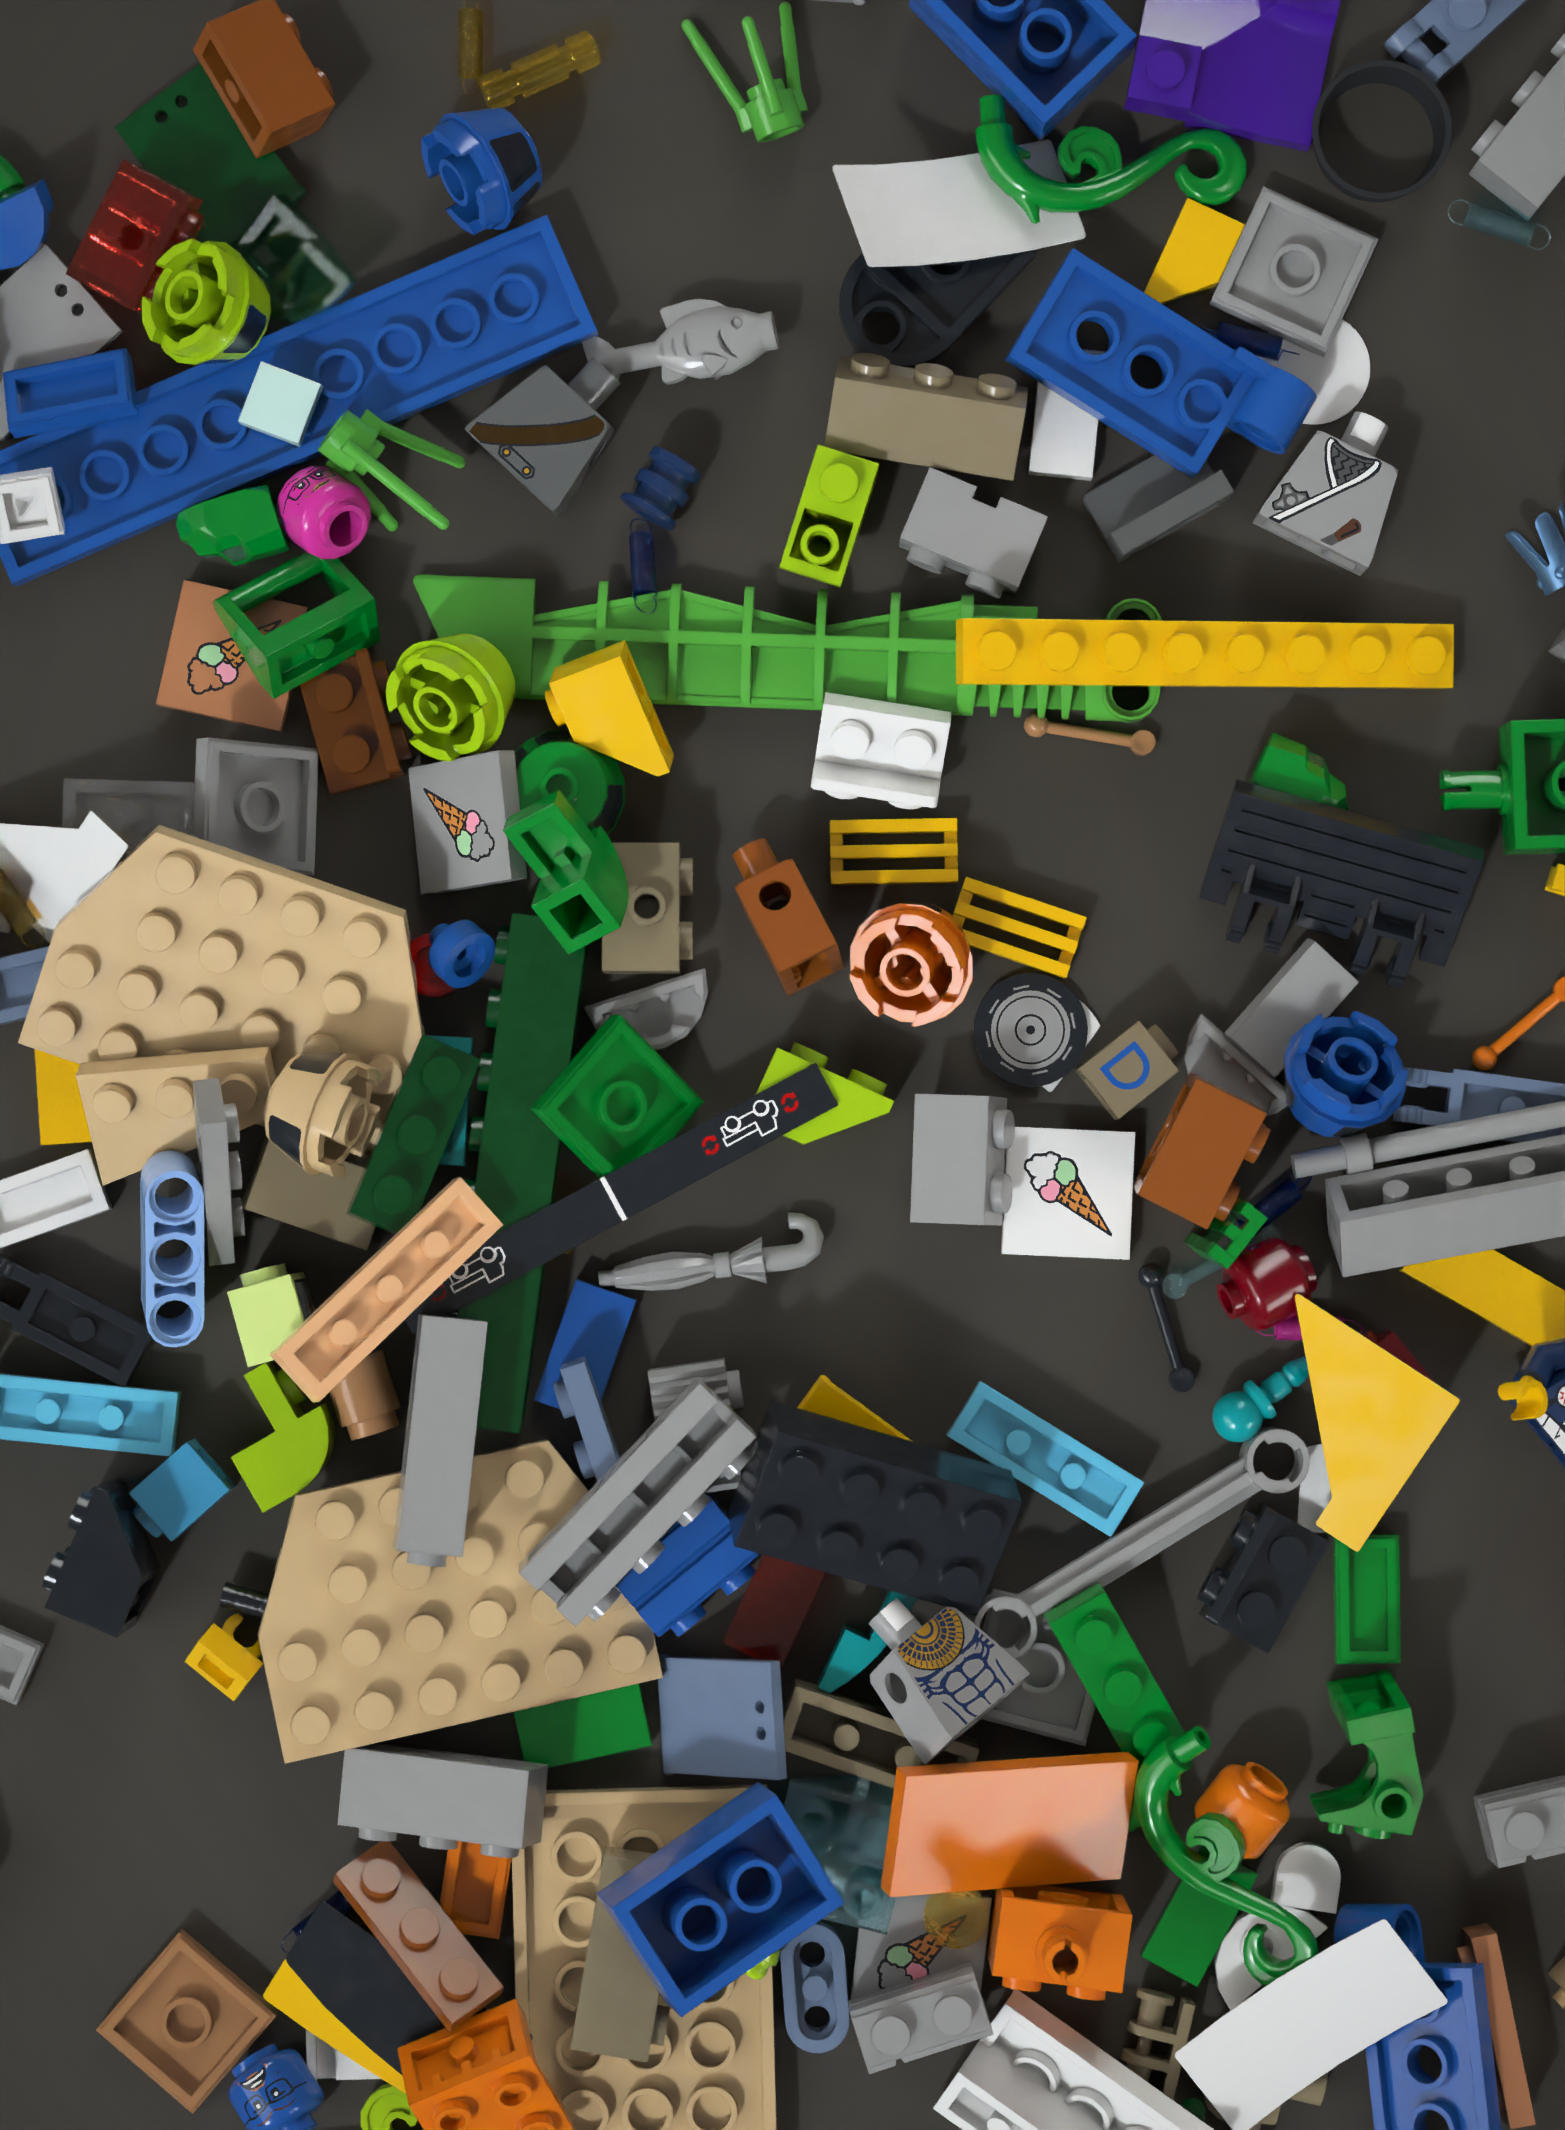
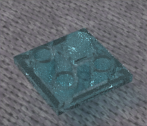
(847, 1832)

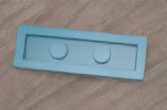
(88, 1414)
(1045, 1458)

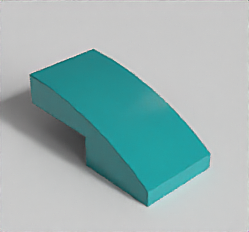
(855, 1650)

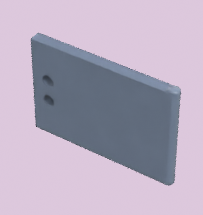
(722, 1717)

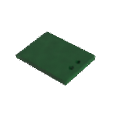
(206, 154)

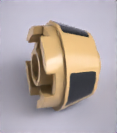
(322, 1110)

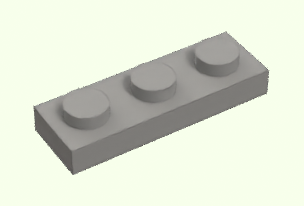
(218, 1170)

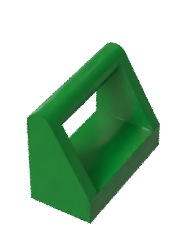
(310, 641)

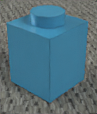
(180, 1491)

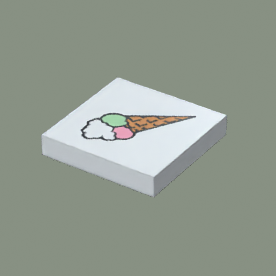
(1069, 1193)

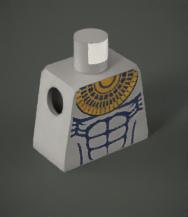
(939, 1675)

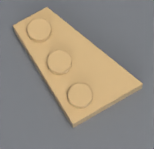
(149, 1102)

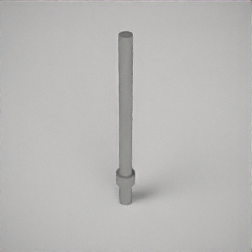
(1359, 1153)

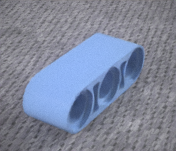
(175, 1277)

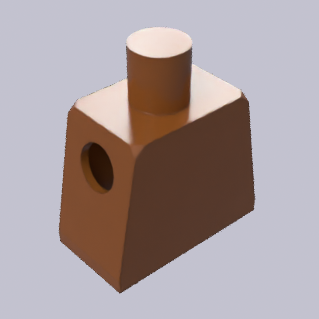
(793, 936)

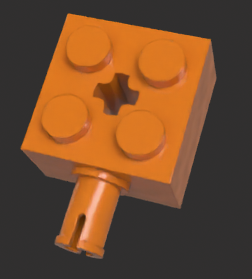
(1059, 1939)

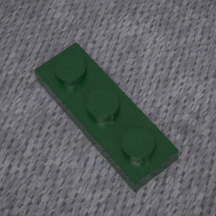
(413, 1135)

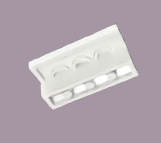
(1052, 2078)

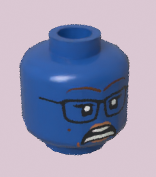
(275, 2091)

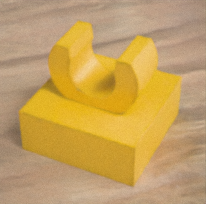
(224, 1660)

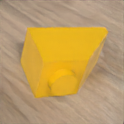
(610, 709)

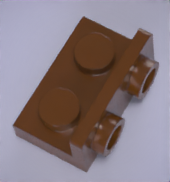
(354, 726)

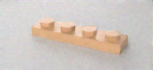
(386, 1290)

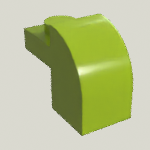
(298, 1447)

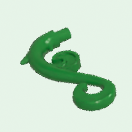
(1098, 148)
(1226, 1845)

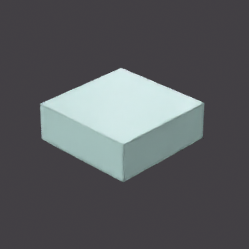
(280, 404)

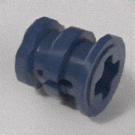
(661, 488)

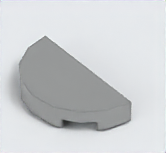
(660, 1011)
(1224, 1063)

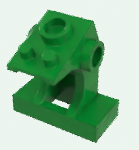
(1379, 1716)

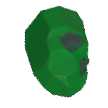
(234, 526)
(1297, 771)

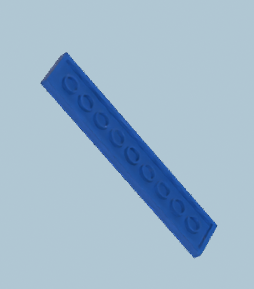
(377, 352)

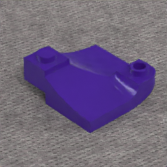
(1234, 65)

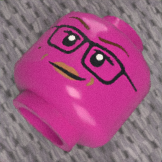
(323, 512)

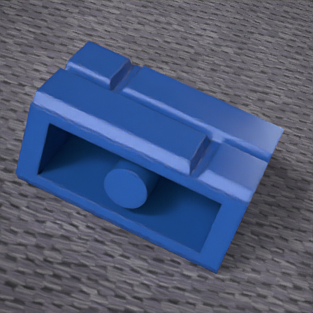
(688, 1571)

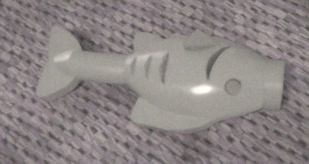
(698, 342)

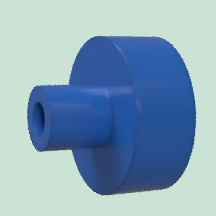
(460, 953)

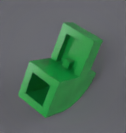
(579, 871)

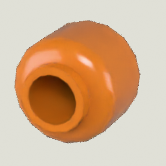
(1251, 1800)

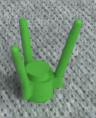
(772, 107)
(354, 446)

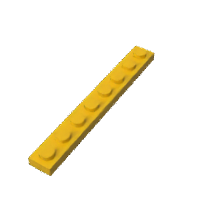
(1203, 653)

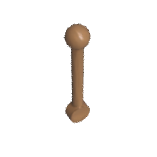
(1140, 742)

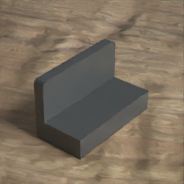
(1152, 503)

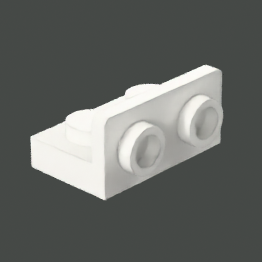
(880, 751)

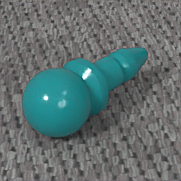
(1241, 1414)

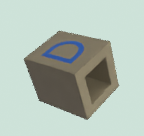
(1129, 1068)

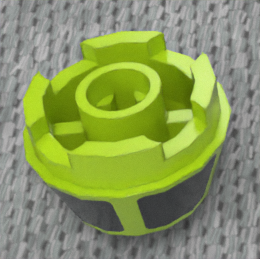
(206, 304)

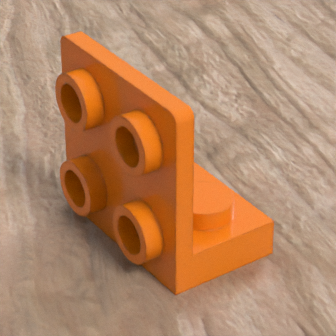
(481, 2077)

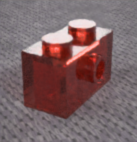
(131, 232)

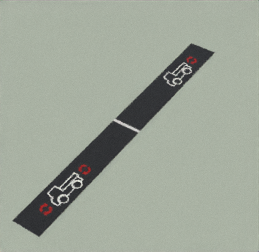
(632, 1189)

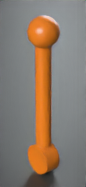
(1486, 1057)

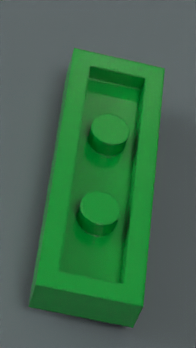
(1113, 1672)

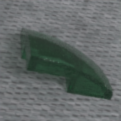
(294, 262)

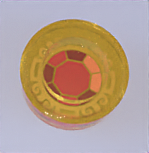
(955, 1918)

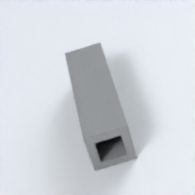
(440, 1438)

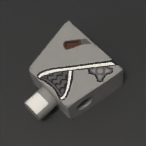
(1335, 496)

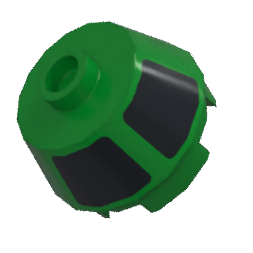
(583, 776)

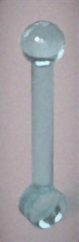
(1176, 1285)

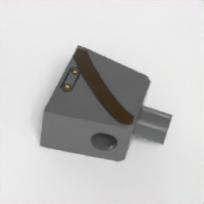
(549, 431)

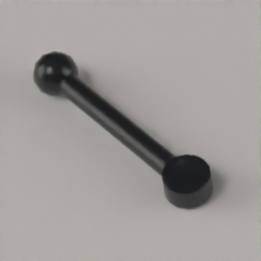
(1180, 1377)

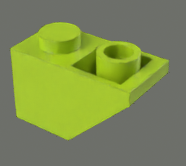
(829, 516)
(858, 1097)

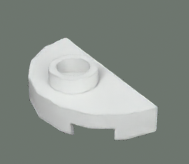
(1231, 1973)

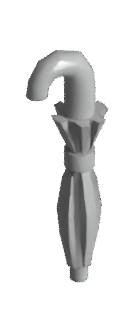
(685, 1269)

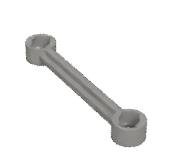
(1149, 1535)

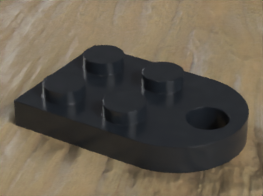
(928, 301)

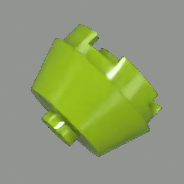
(452, 694)

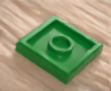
(616, 1099)

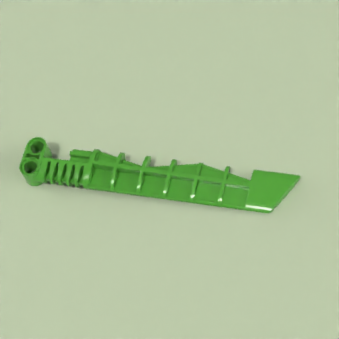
(743, 657)

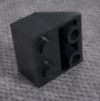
(108, 1565)

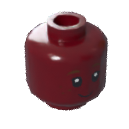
(1264, 1283)

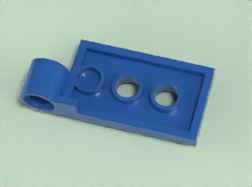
(1201, 380)
(1456, 2032)

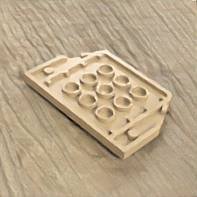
(227, 954)
(396, 1648)

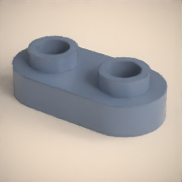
(815, 1985)

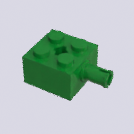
(1520, 788)

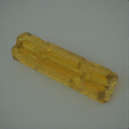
(540, 70)

